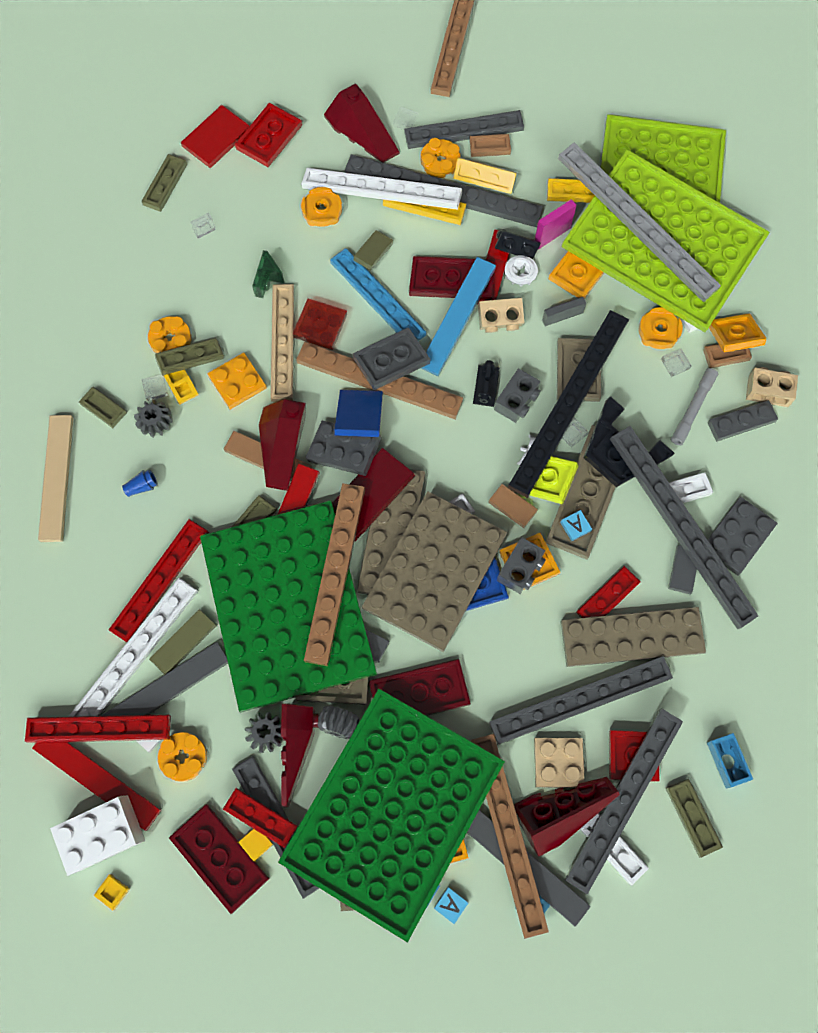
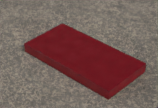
(443, 277)
(382, 485)
(427, 688)
(219, 858)

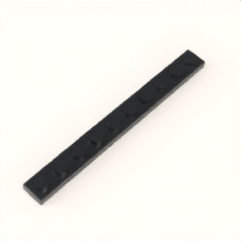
(568, 404)

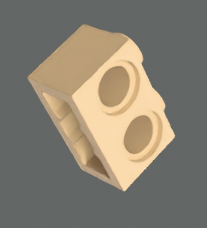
(499, 308)
(771, 389)

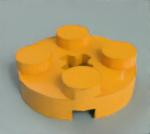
(435, 148)
(324, 217)
(166, 326)
(654, 338)
(171, 748)

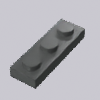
(742, 421)

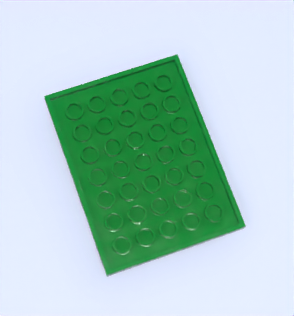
(265, 601)
(392, 814)

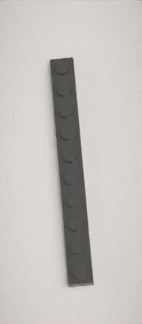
(474, 198)
(684, 527)

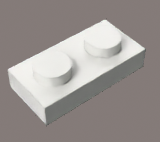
(692, 487)

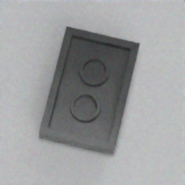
(391, 358)
(342, 452)
(741, 535)

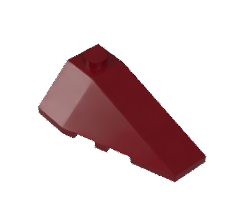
(357, 119)
(280, 437)
(297, 730)
(557, 816)

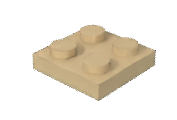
(558, 762)

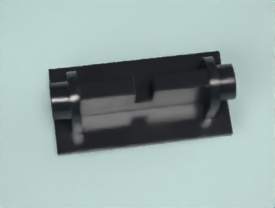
(516, 244)
(486, 384)

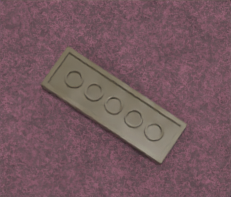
(592, 496)
(388, 530)
(632, 637)

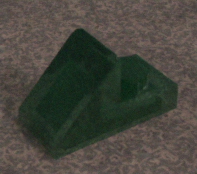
(266, 272)

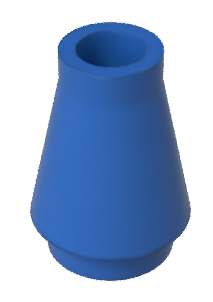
(141, 483)

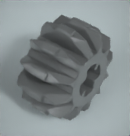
(153, 418)
(337, 722)
(260, 725)

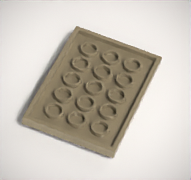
(434, 571)

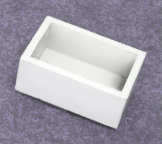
(97, 834)

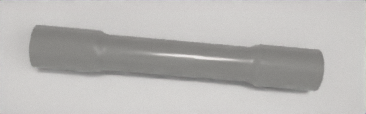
(685, 425)

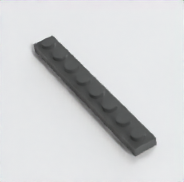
(580, 700)
(618, 812)

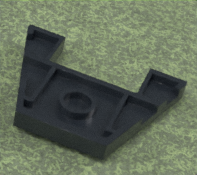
(604, 455)

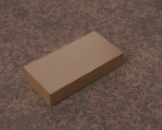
(490, 145)
(716, 357)
(513, 506)

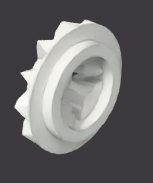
(517, 263)

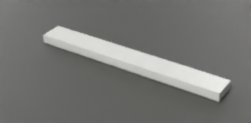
(383, 188)
(135, 650)

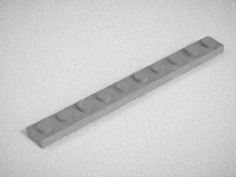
(639, 222)

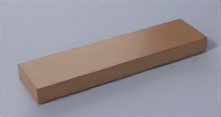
(250, 451)

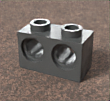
(513, 394)
(518, 564)

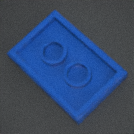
(359, 413)
(490, 589)

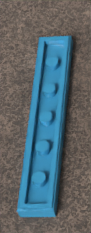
(375, 294)
(458, 315)

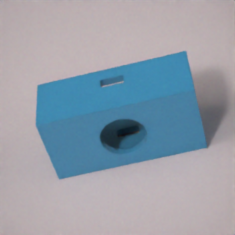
(729, 746)

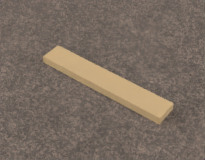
(282, 342)
(56, 478)

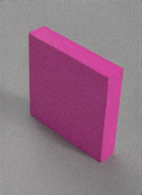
(555, 223)

